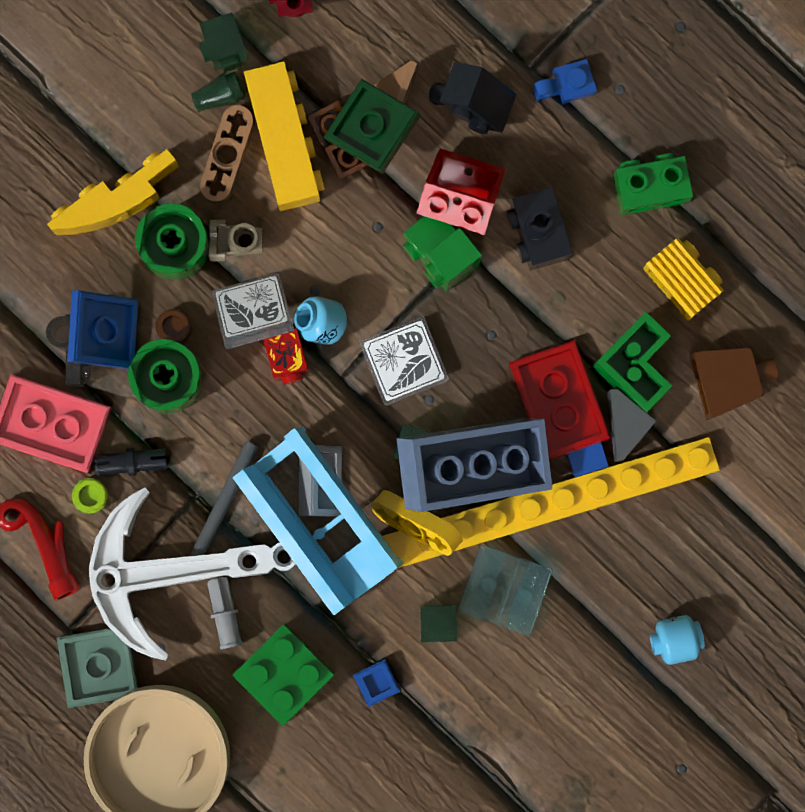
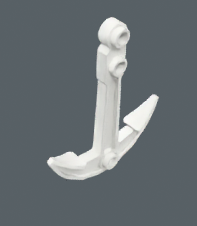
(150, 574)

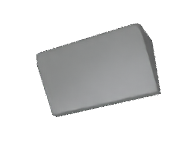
(312, 498)

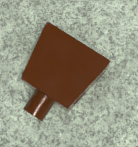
(729, 378)

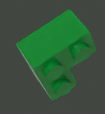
(443, 250)
(627, 365)

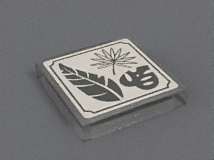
(252, 311)
(404, 361)

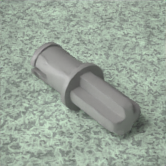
(224, 613)

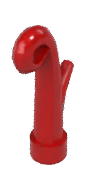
(50, 547)

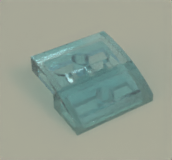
(505, 590)

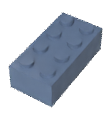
(474, 464)

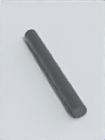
(223, 501)

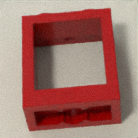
(476, 190)

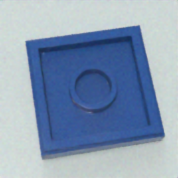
(102, 329)

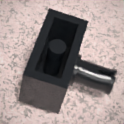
(475, 98)
(539, 228)

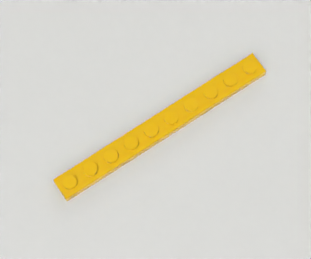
(567, 498)

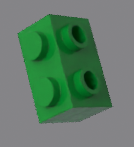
(652, 184)

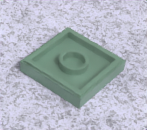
(96, 667)

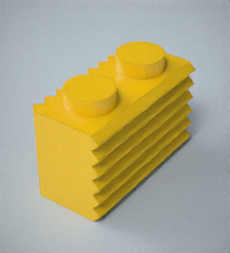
(684, 278)

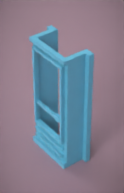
(356, 570)

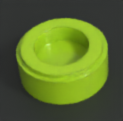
(90, 496)

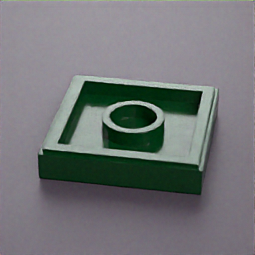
(372, 126)

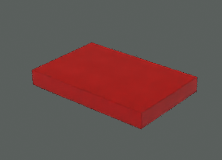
(560, 392)

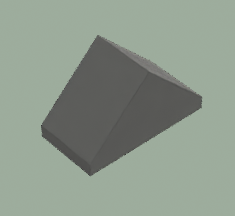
(627, 424)

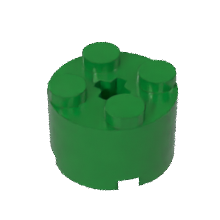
(160, 226)
(148, 367)

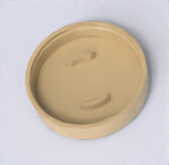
(157, 753)

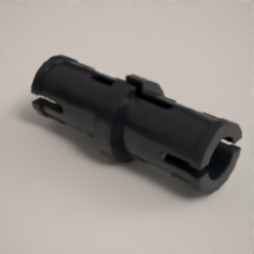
(131, 461)

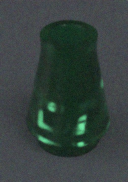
(219, 92)

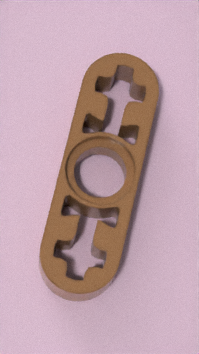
(210, 175)

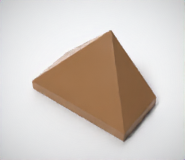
(399, 82)

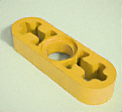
(419, 525)

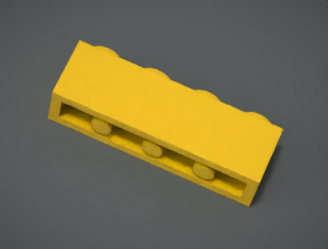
(282, 136)

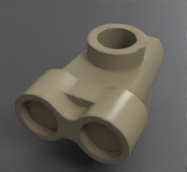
(226, 238)

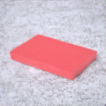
(51, 423)

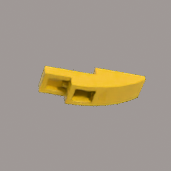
(102, 208)

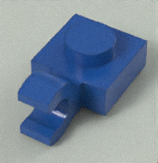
(570, 82)

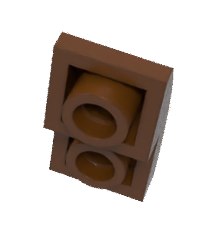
(320, 121)

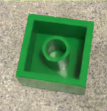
(283, 674)

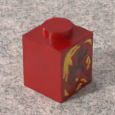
(286, 357)

